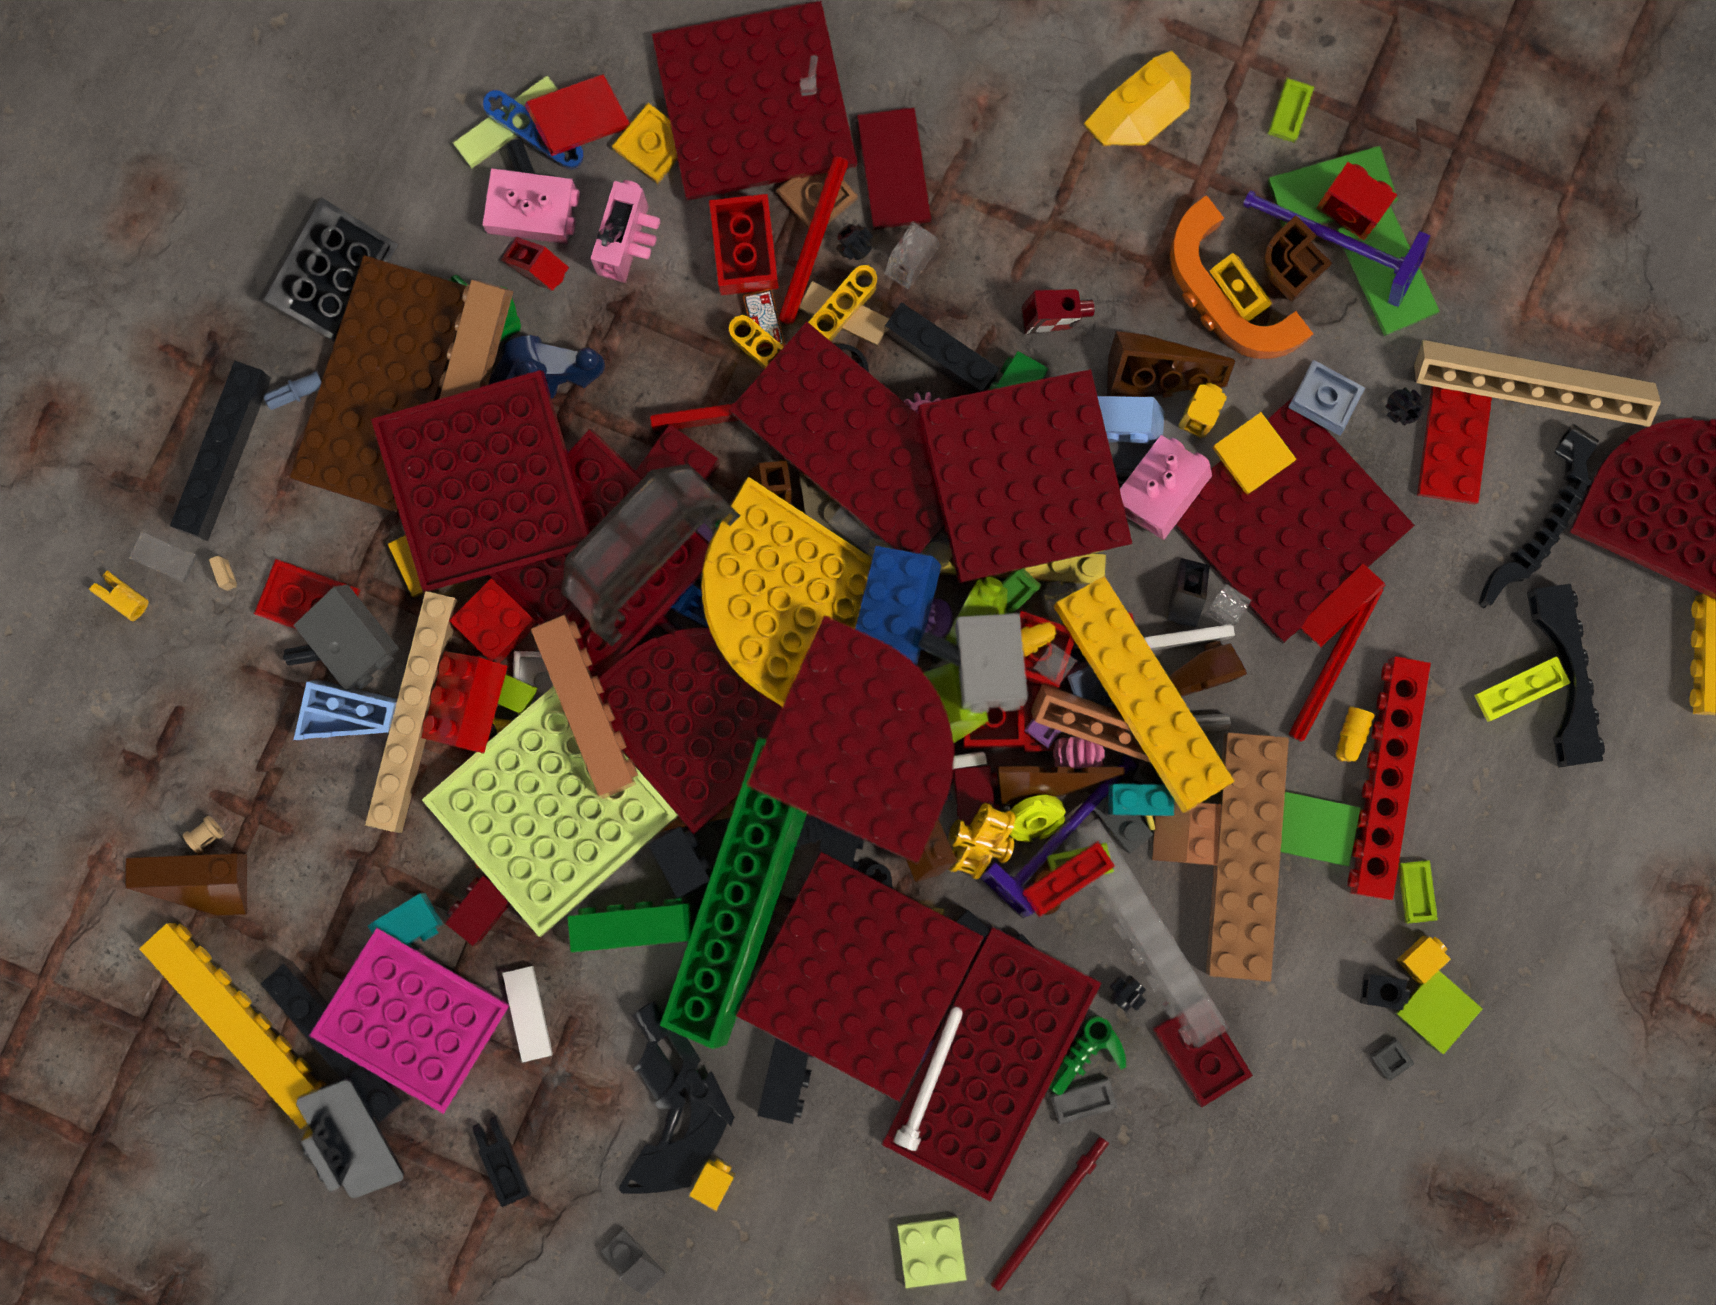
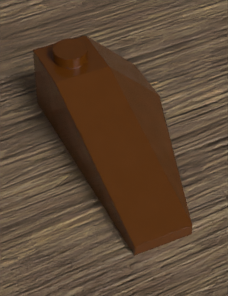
(1154, 367)
(1208, 669)
(1028, 781)
(196, 881)

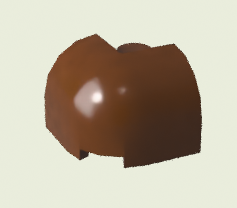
(1293, 259)

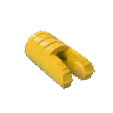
(121, 598)
(1036, 637)
(1354, 734)

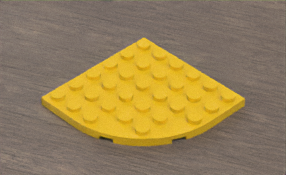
(772, 585)

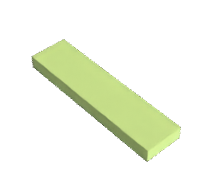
(491, 135)

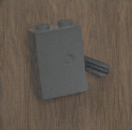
(344, 638)

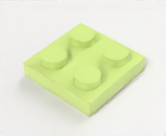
(931, 1252)

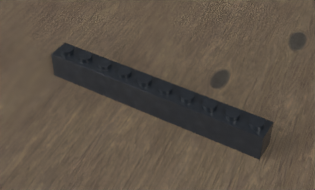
(788, 1064)

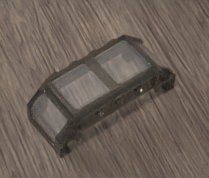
(638, 541)

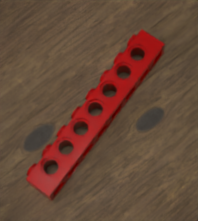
(1415, 677)

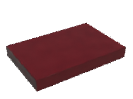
(1206, 1069)

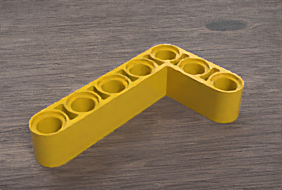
(829, 310)

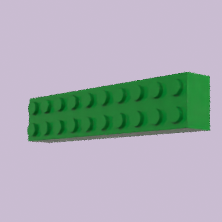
(733, 915)

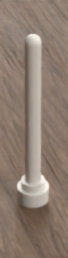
(909, 1134)

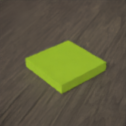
(1439, 1011)

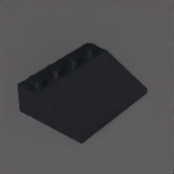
(322, 267)

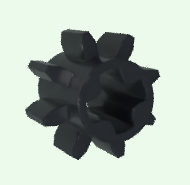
(854, 242)
(1404, 406)
(1127, 993)

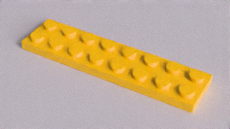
(1143, 694)

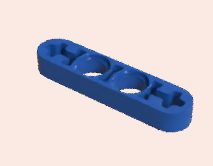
(528, 134)

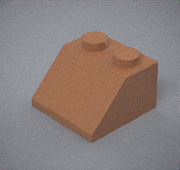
(1188, 836)

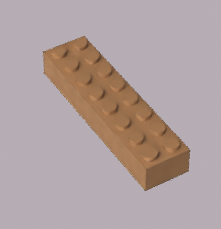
(1247, 858)

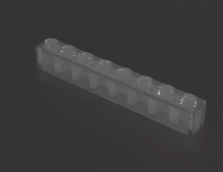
(1152, 943)

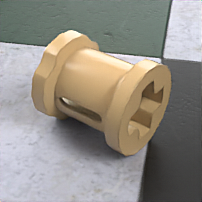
(203, 835)

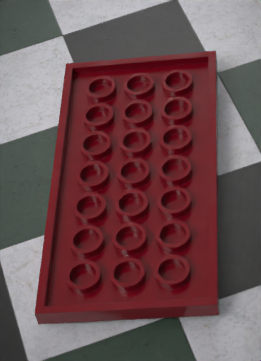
(847, 438)
(1006, 1050)

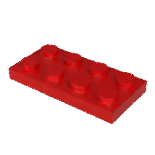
(1454, 446)

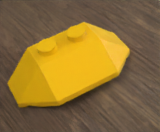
(1143, 103)

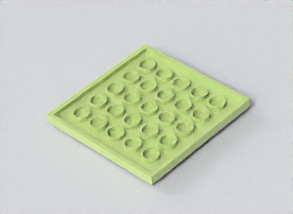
(537, 819)

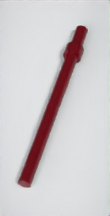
(1086, 1164)

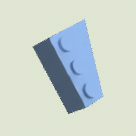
(1132, 419)
(333, 711)

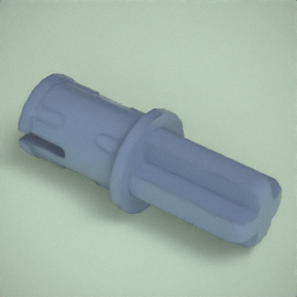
(293, 391)

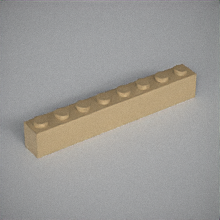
(1536, 383)
(404, 740)

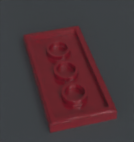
(894, 168)

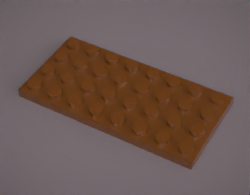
(381, 363)

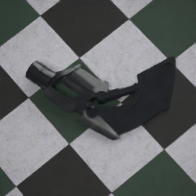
(674, 1163)

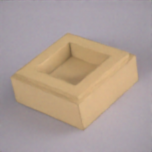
(223, 573)

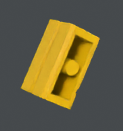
(1240, 287)
(1203, 410)

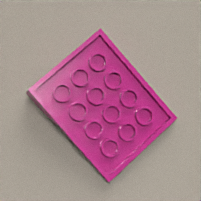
(410, 1020)

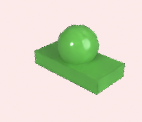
(1020, 589)

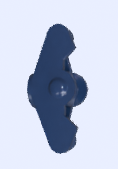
(559, 364)

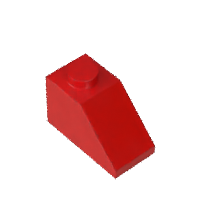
(535, 263)

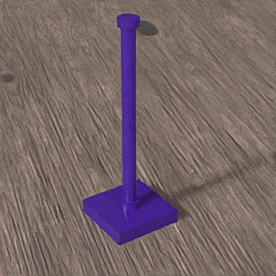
(1404, 268)
(1010, 887)

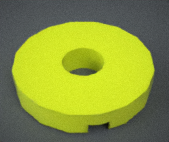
(1044, 807)

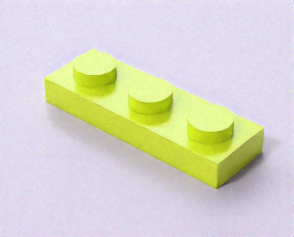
(1522, 689)

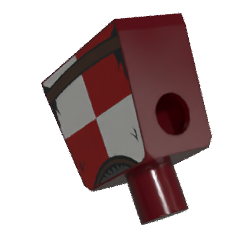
(1054, 310)

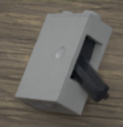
(988, 661)

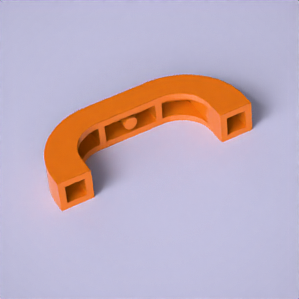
(1211, 302)

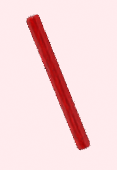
(813, 240)
(1331, 671)

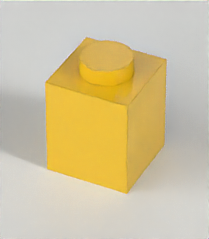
(1424, 958)
(713, 1183)

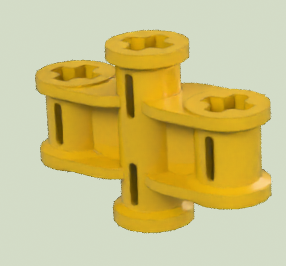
(982, 840)

